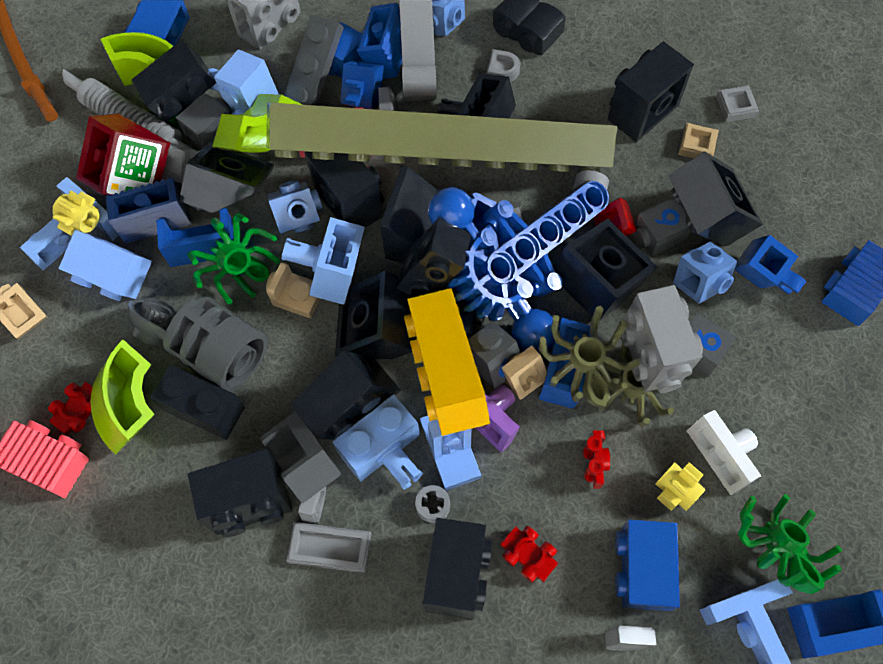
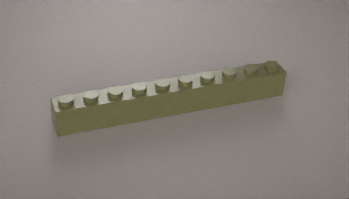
(437, 136)

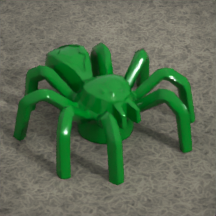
(234, 258)
(788, 543)

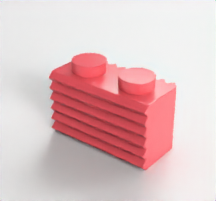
(41, 459)

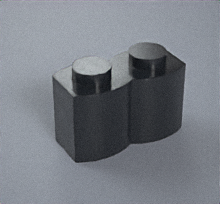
(530, 23)

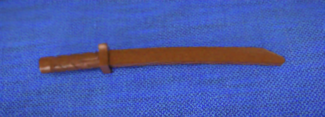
(30, 82)

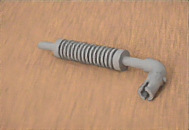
(107, 101)

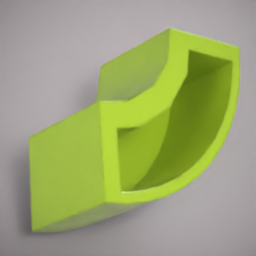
(133, 52)
(247, 130)
(118, 397)

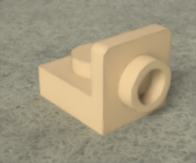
(291, 291)
(18, 310)
(525, 372)

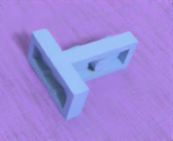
(52, 242)
(451, 455)
(754, 626)

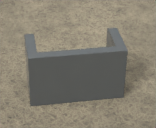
(300, 456)

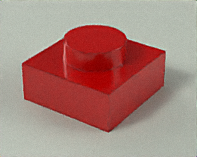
(619, 214)

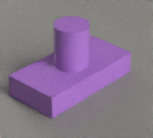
(501, 427)

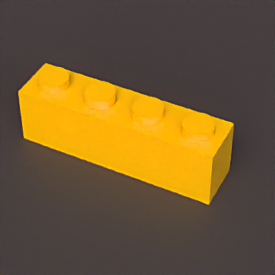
(449, 366)

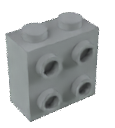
(262, 19)
(661, 339)

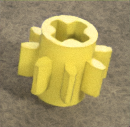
(76, 212)
(680, 486)

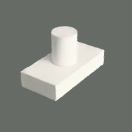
(726, 451)

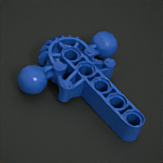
(515, 275)

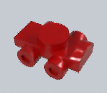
(75, 411)
(599, 459)
(536, 560)

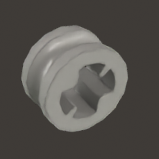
(441, 495)

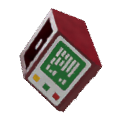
(120, 155)

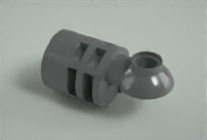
(203, 337)

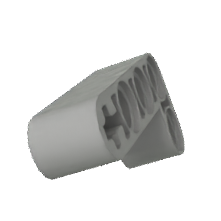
(418, 50)

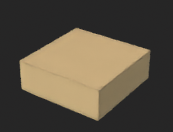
(697, 140)

